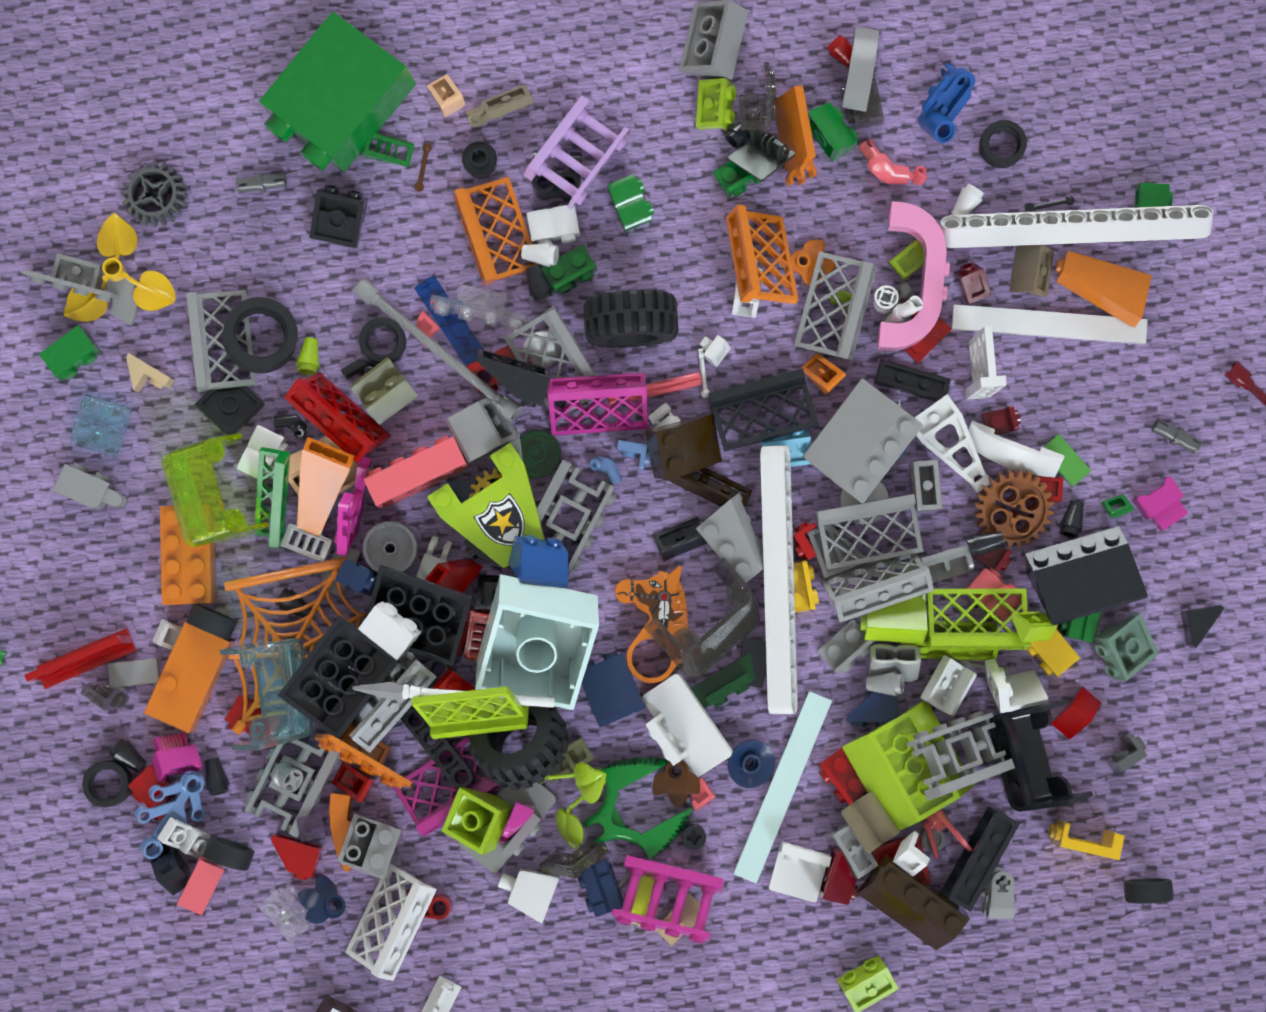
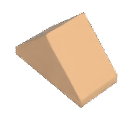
(446, 95)

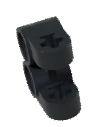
(554, 191)

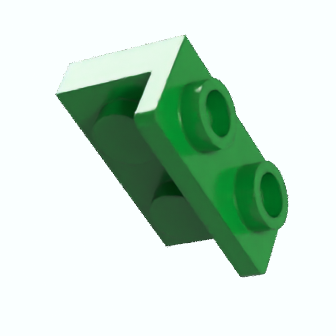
(733, 179)
(570, 269)

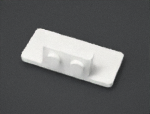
(684, 727)

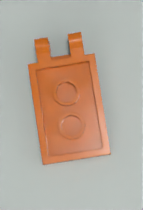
(796, 132)

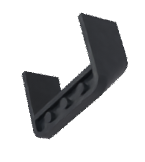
(1030, 782)

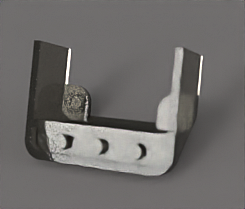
(698, 654)

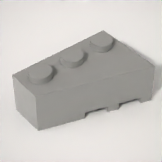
(734, 539)

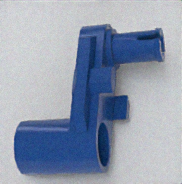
(946, 102)

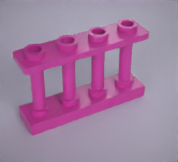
(685, 880)

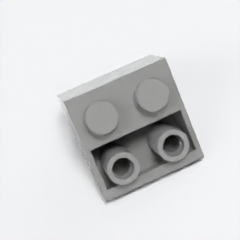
(481, 429)
(369, 846)

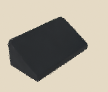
(679, 539)

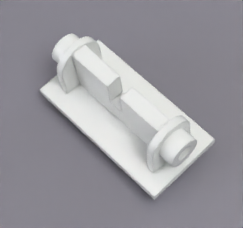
(442, 996)

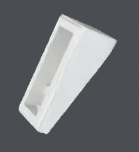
(326, 548)

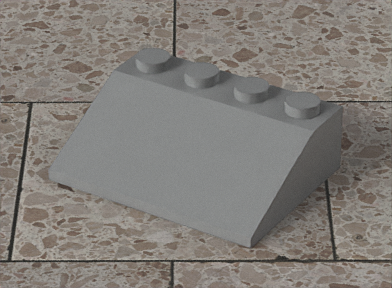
(862, 440)

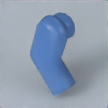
(606, 466)

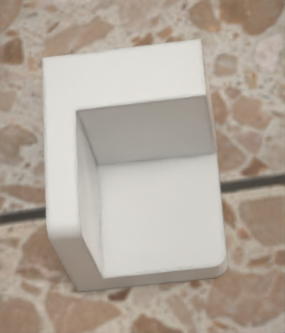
(909, 857)

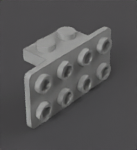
(537, 795)

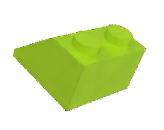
(477, 819)

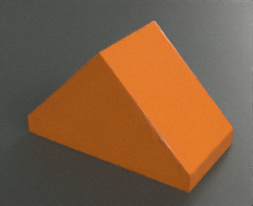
(823, 373)

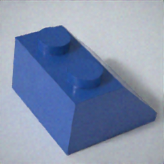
(539, 561)

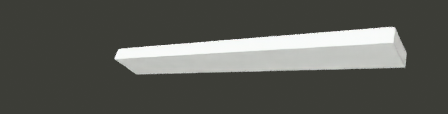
(1047, 324)

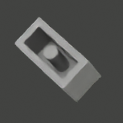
(926, 485)

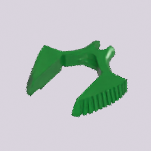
(619, 776)

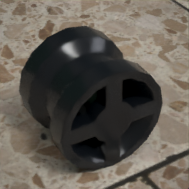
(692, 832)

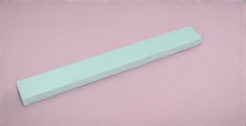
(782, 787)

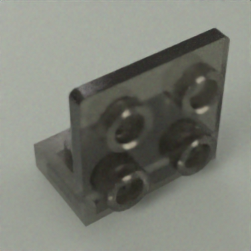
(759, 109)

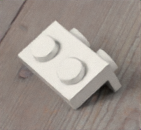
(948, 686)

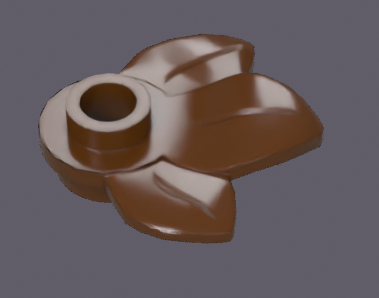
(675, 785)

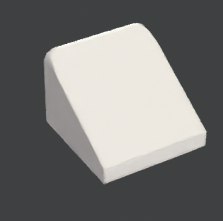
(166, 634)

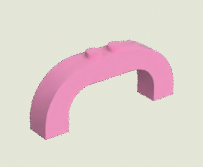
(921, 225)

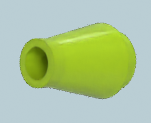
(308, 357)

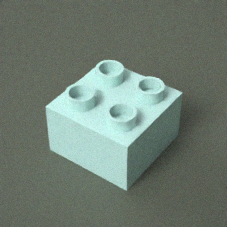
(537, 640)

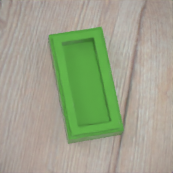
(1072, 466)

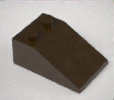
(683, 447)

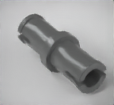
(261, 182)
(1176, 436)

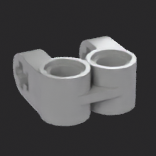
(999, 897)

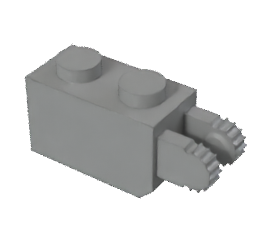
(88, 489)

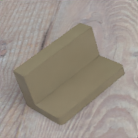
(1032, 270)
(869, 822)

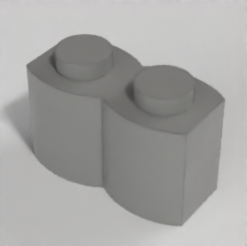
(902, 659)

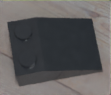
(521, 378)

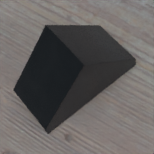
(1198, 623)

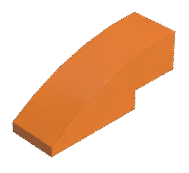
(340, 820)

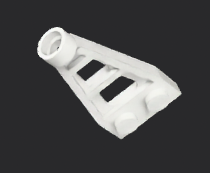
(935, 418)

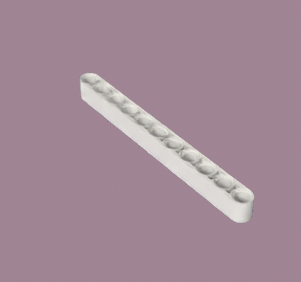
(1077, 226)
(779, 579)

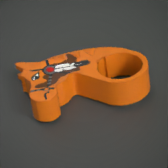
(659, 598)

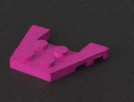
(350, 510)

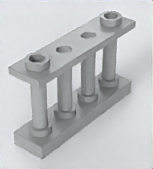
(383, 713)

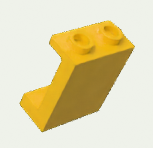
(1110, 846)

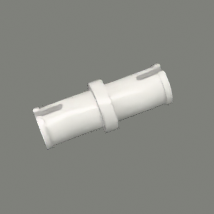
(903, 312)

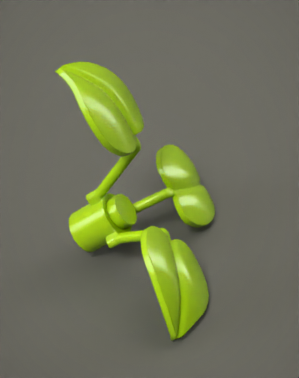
(590, 784)

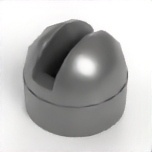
(905, 292)

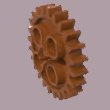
(1022, 489)

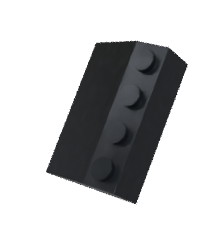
(1085, 575)
(435, 609)
(326, 678)

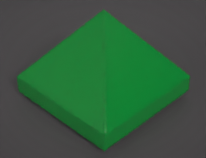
(1125, 508)

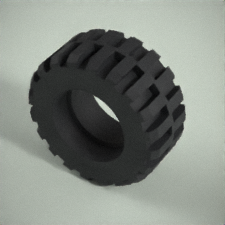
(631, 318)
(530, 763)

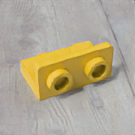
(804, 595)

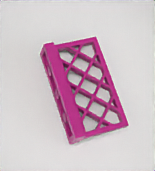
(596, 389)
(438, 817)

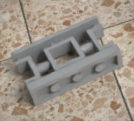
(585, 527)
(966, 773)
(310, 786)

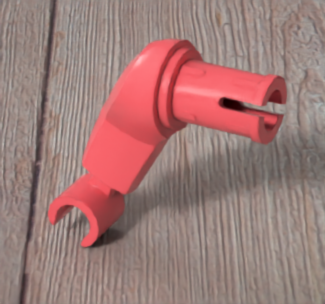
(888, 172)

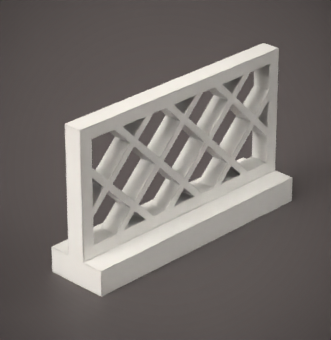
(983, 367)
(401, 929)

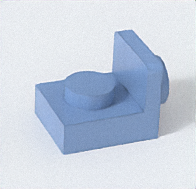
(630, 449)

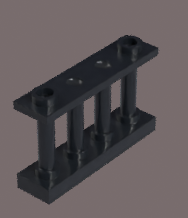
(976, 867)

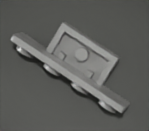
(75, 273)

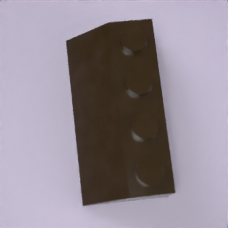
(913, 904)

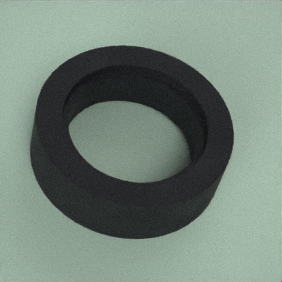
(265, 306)

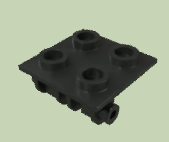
(761, 155)

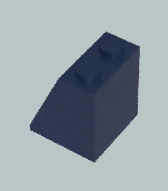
(611, 689)

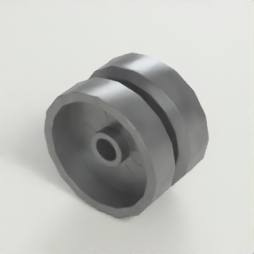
(390, 533)

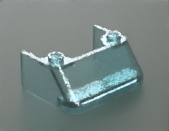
(275, 665)

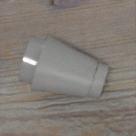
(886, 683)

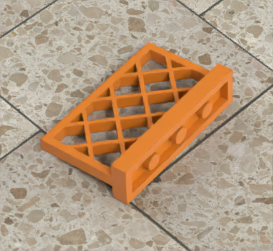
(475, 236)
(745, 256)

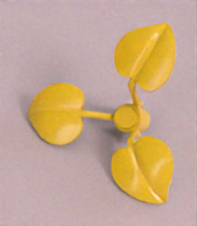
(152, 291)

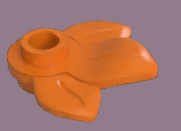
(810, 254)

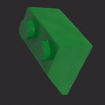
(831, 131)

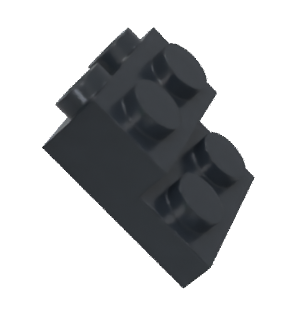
(338, 216)

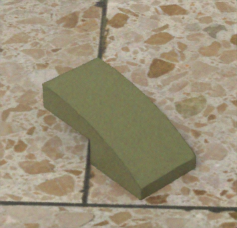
(576, 753)

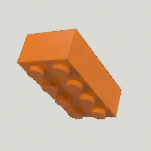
(186, 571)

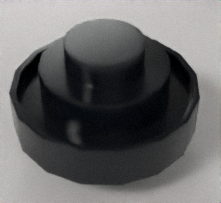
(479, 159)

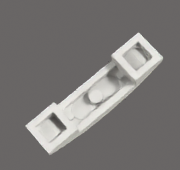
(1013, 454)

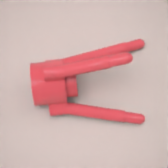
(939, 822)

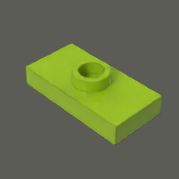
(908, 260)

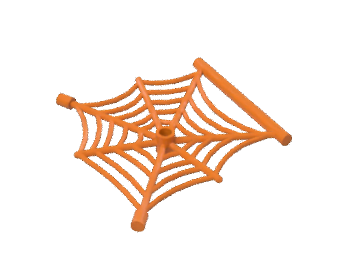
(237, 584)

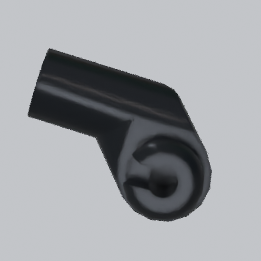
(357, 367)
(293, 422)

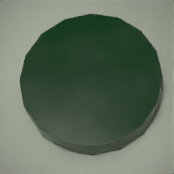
(544, 457)

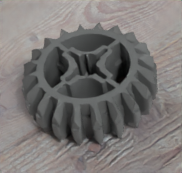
(162, 189)

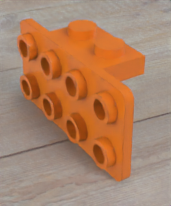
(369, 763)

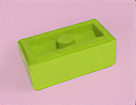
(1033, 626)

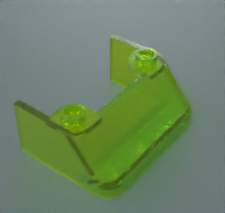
(198, 495)

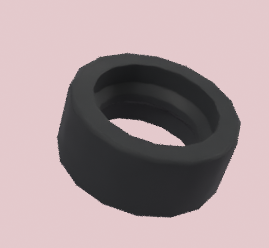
(1015, 130)
(378, 323)
(211, 621)
(88, 780)
(229, 853)
(1148, 890)

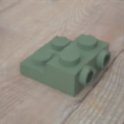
(1126, 647)

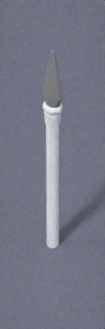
(392, 691)

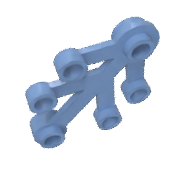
(171, 809)

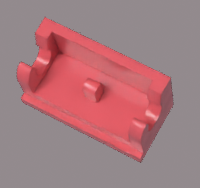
(200, 885)

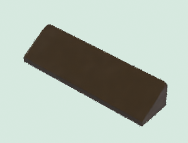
(710, 489)

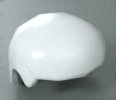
(538, 346)

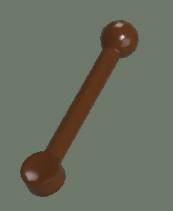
(427, 147)

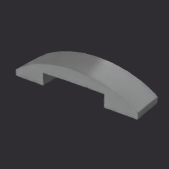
(861, 68)

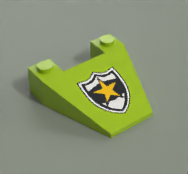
(495, 513)

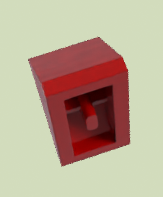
(1077, 713)
(353, 782)

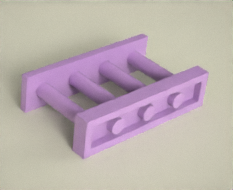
(566, 131)

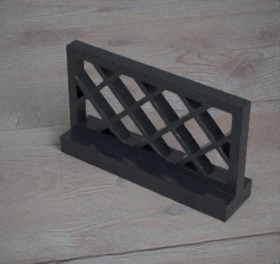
(756, 391)

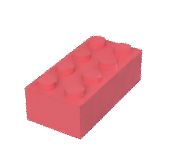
(416, 472)

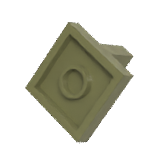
(383, 391)

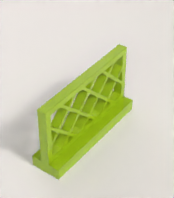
(975, 641)
(481, 718)

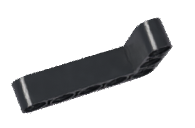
(442, 745)

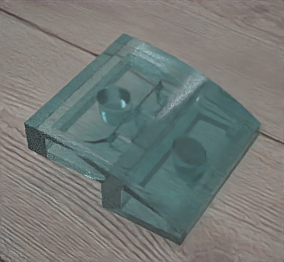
(100, 425)

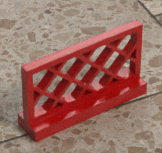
(325, 415)
(83, 659)

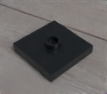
(229, 407)

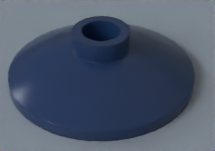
(760, 768)

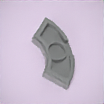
(124, 308)

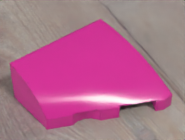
(519, 816)

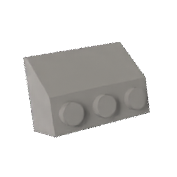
(714, 39)

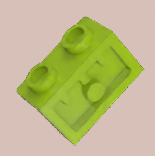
(715, 104)
(867, 984)

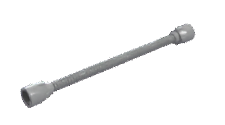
(505, 405)

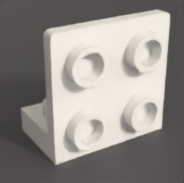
(1014, 690)
(799, 871)

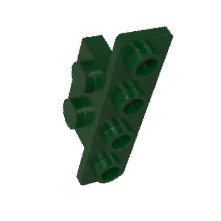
(725, 682)

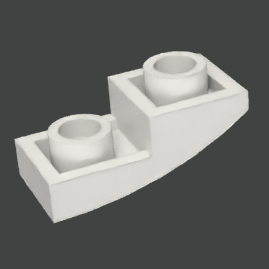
(184, 837)

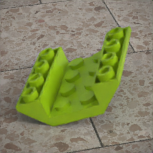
(892, 771)

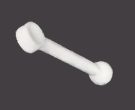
(704, 393)

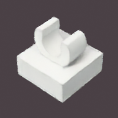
(715, 350)

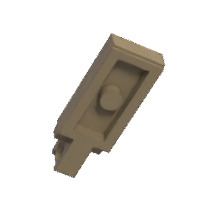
(499, 105)

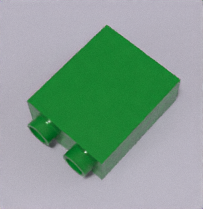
(336, 94)

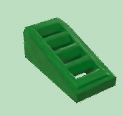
(366, 152)

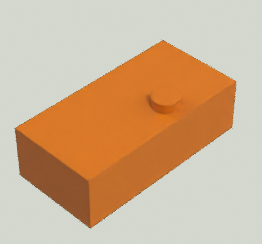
(188, 678)

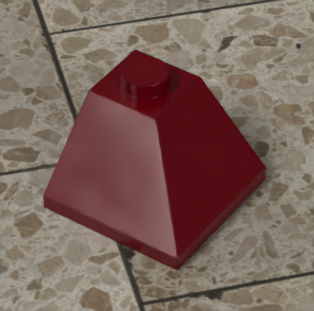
(838, 881)

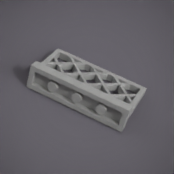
(855, 313)
(563, 337)
(199, 340)
(864, 510)
(886, 591)

